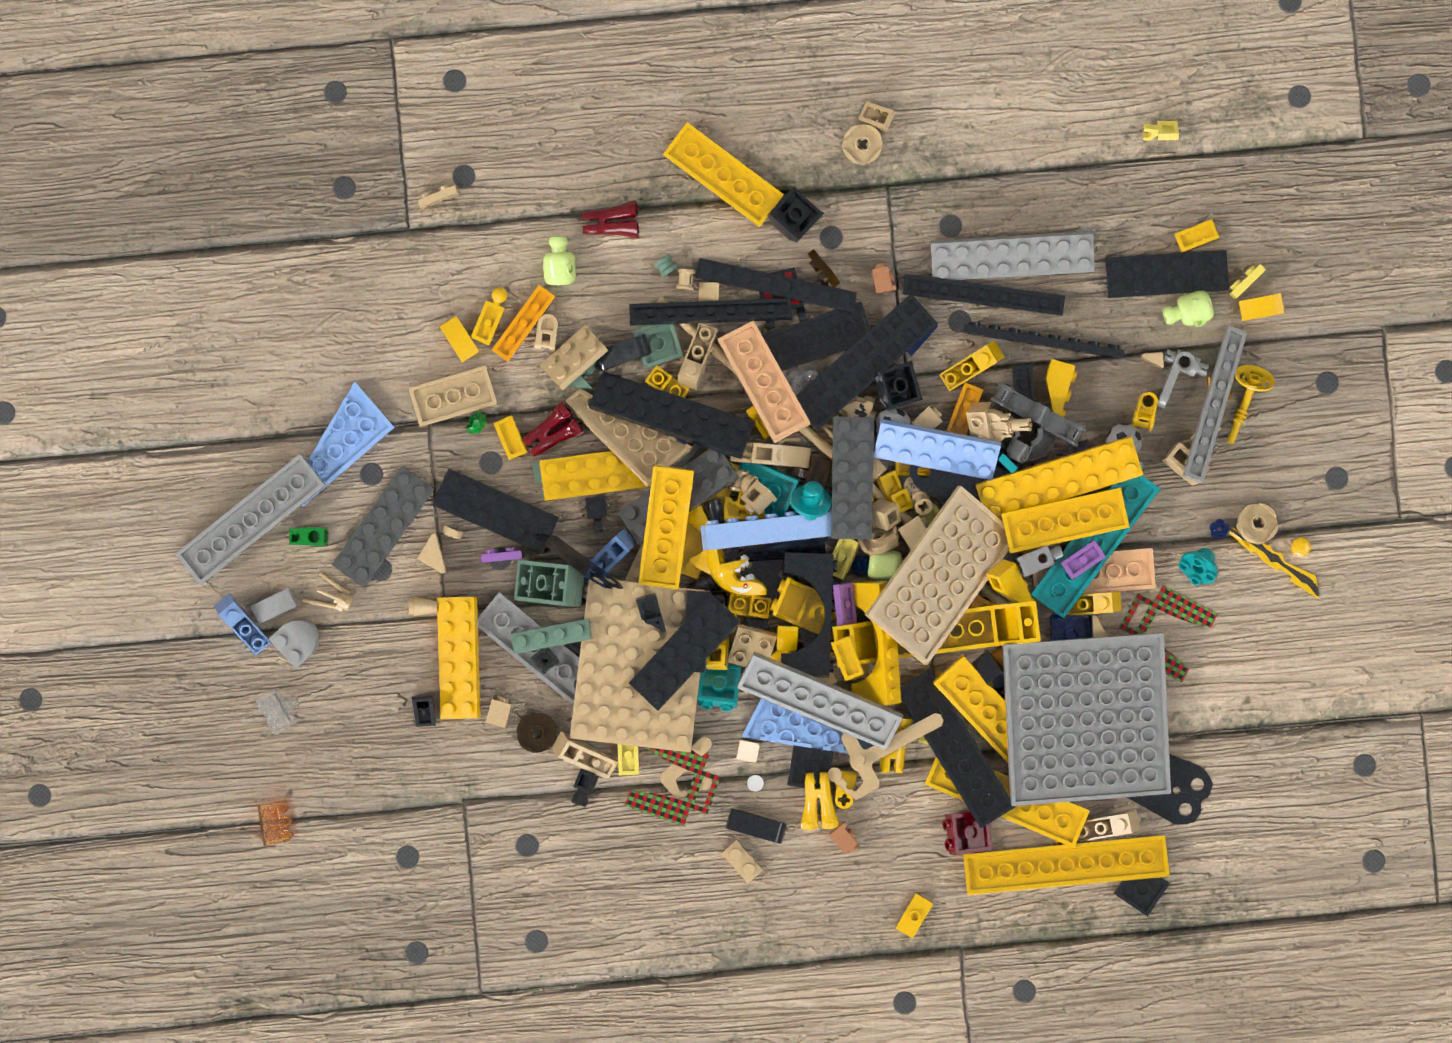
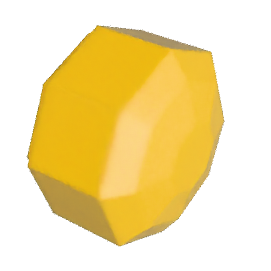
(1300, 547)

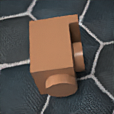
(882, 279)
(844, 838)

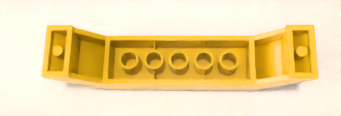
(976, 629)

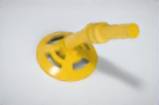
(1252, 385)

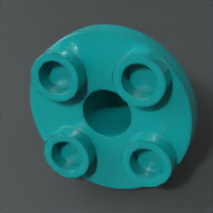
(811, 500)
(1199, 566)

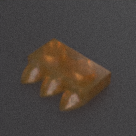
(273, 823)

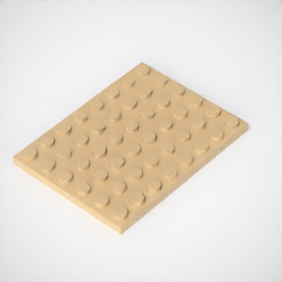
(621, 645)

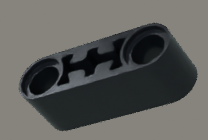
(624, 352)
(756, 826)

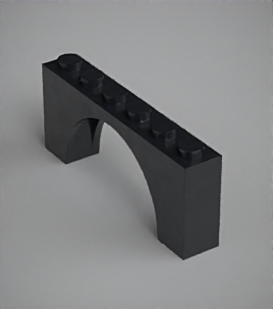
(817, 572)

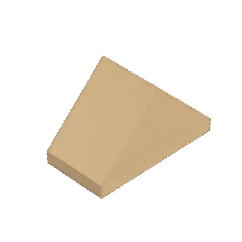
(876, 116)
(432, 554)

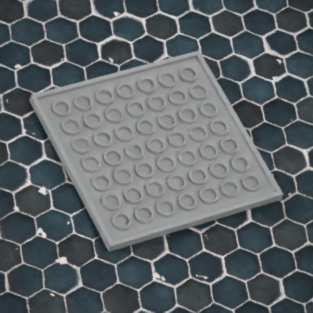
(1086, 718)

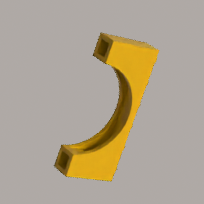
(884, 681)

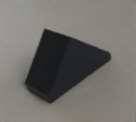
(990, 670)
(424, 710)

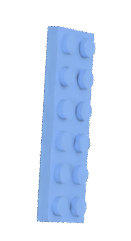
(936, 449)

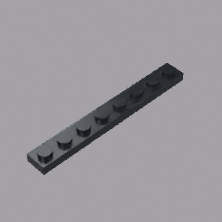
(776, 285)
(983, 295)
(710, 311)
(1051, 341)

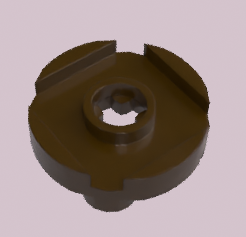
(537, 744)

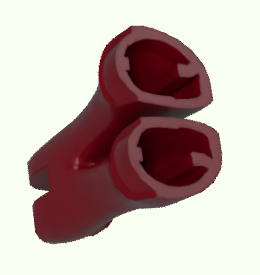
(626, 228)
(558, 415)

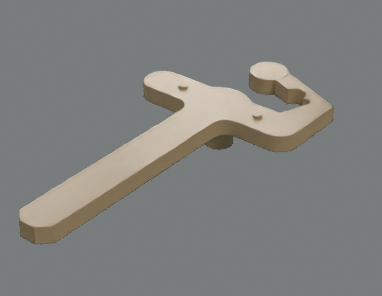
(863, 759)
(673, 772)

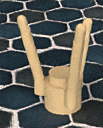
(342, 599)

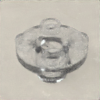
(799, 379)

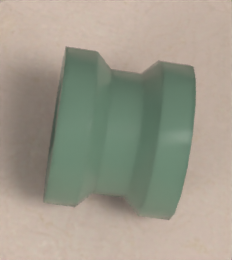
(666, 266)

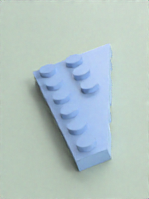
(348, 436)
(791, 728)

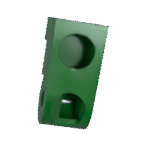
(308, 536)

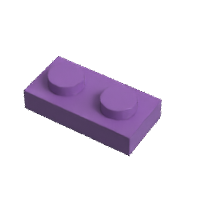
(493, 555)
(1083, 560)
(845, 604)

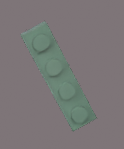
(551, 636)

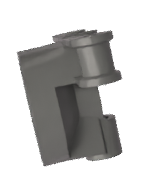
(1049, 426)

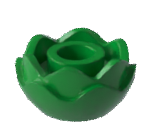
(477, 423)

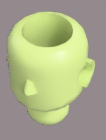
(559, 264)
(1191, 309)
(884, 565)

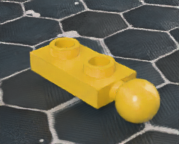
(490, 317)

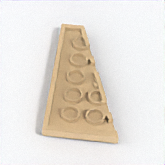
(633, 444)

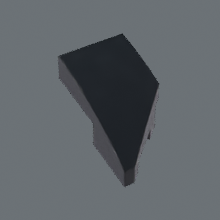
(650, 611)

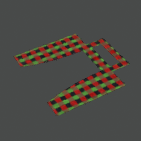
(1176, 606)
(672, 808)

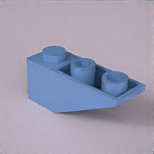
(242, 624)

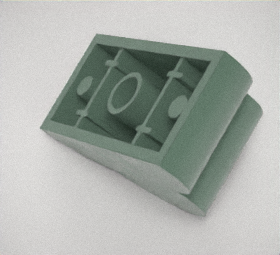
(548, 583)

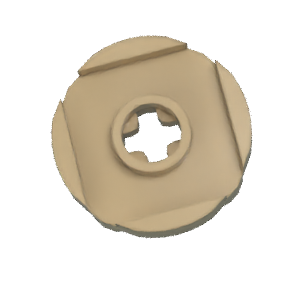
(862, 133)
(1268, 522)
(887, 541)

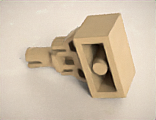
(992, 424)
(1178, 456)

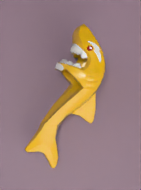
(724, 574)

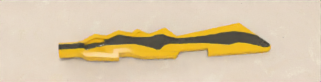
(1275, 560)

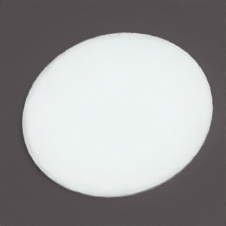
(755, 783)

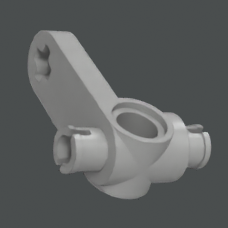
(1194, 366)

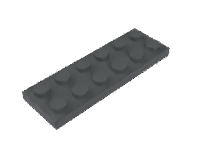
(711, 475)
(852, 478)
(383, 527)

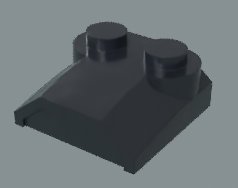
(794, 215)
(898, 385)

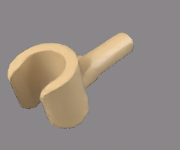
(787, 440)

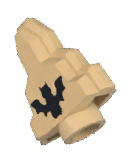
(859, 407)

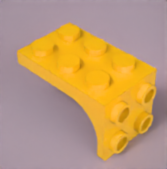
(800, 606)

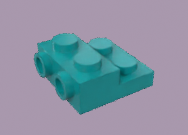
(719, 688)

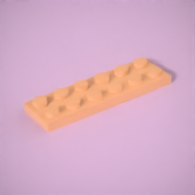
(763, 381)
(1121, 572)

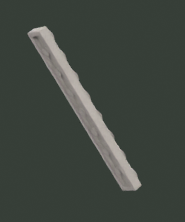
(1214, 404)

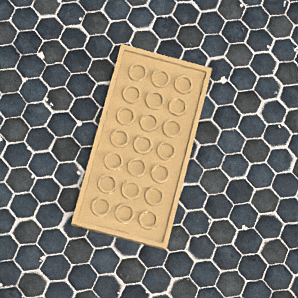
(940, 575)

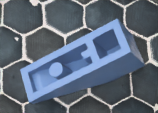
(614, 551)

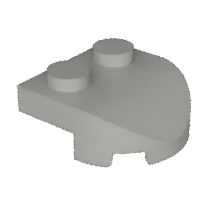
(296, 640)

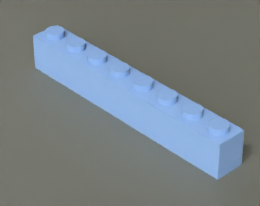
(763, 531)

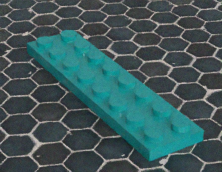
(1056, 587)

